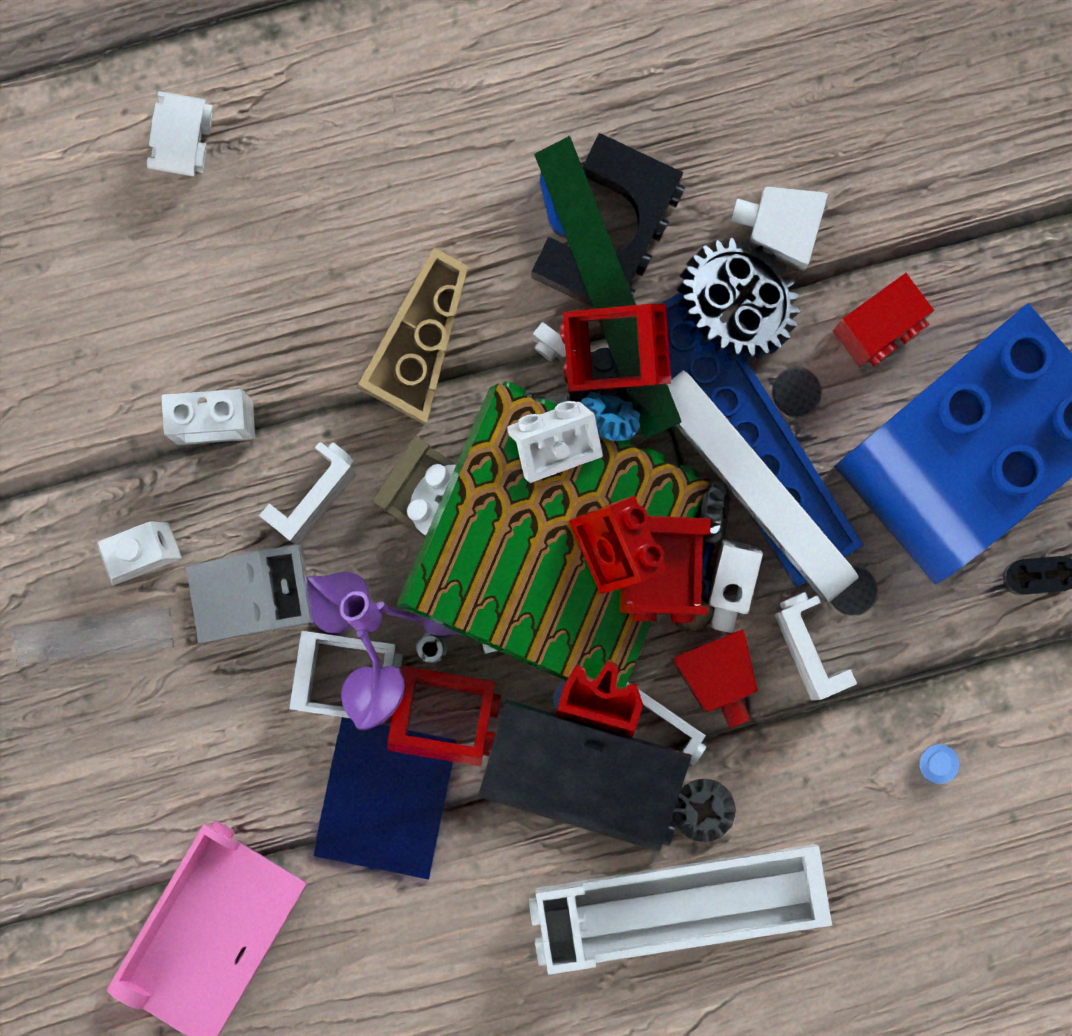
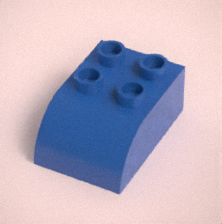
(972, 448)

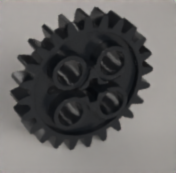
(766, 323)

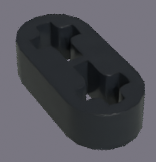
(1038, 566)

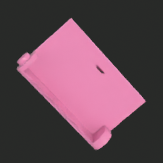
(189, 945)

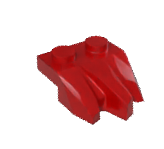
(600, 701)

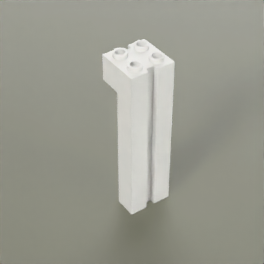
(679, 907)

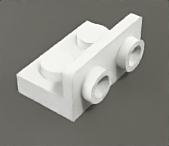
(556, 440)

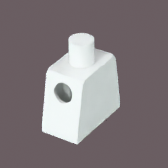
(783, 223)
(138, 551)
(738, 565)

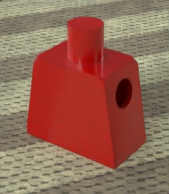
(720, 676)

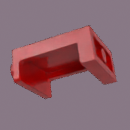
(679, 587)

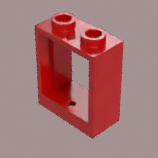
(651, 339)
(400, 742)

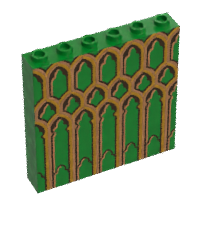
(507, 560)

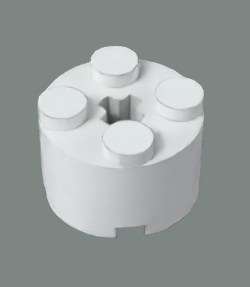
(178, 133)

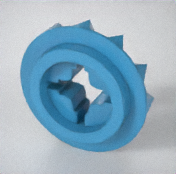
(620, 420)

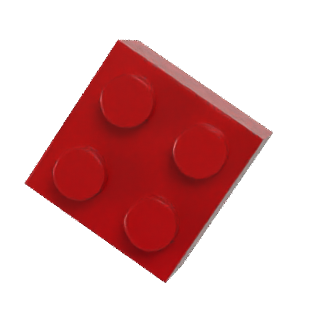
(882, 320)

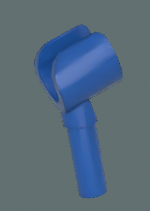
(706, 557)

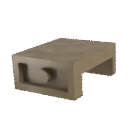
(399, 486)

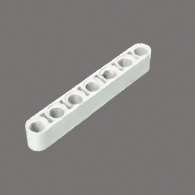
(760, 490)

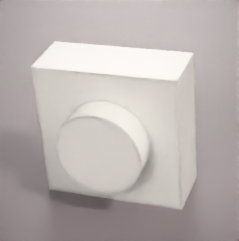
(549, 343)

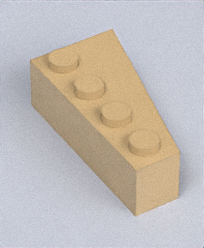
(413, 349)

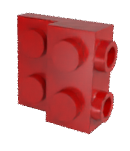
(618, 545)

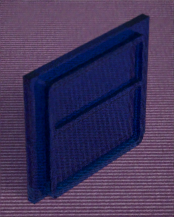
(382, 803)

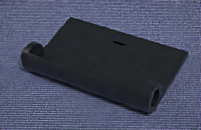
(584, 776)

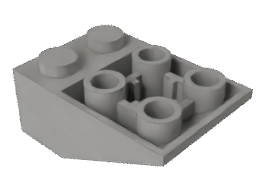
(250, 594)

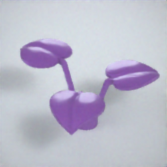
(343, 602)

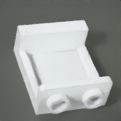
(317, 500)
(804, 653)

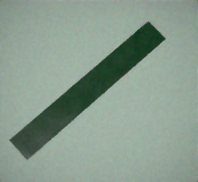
(602, 277)

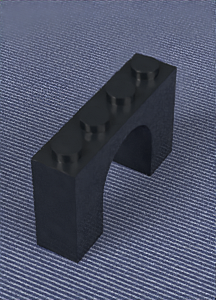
(649, 189)

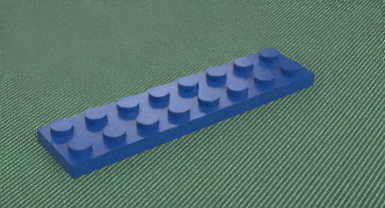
(755, 417)

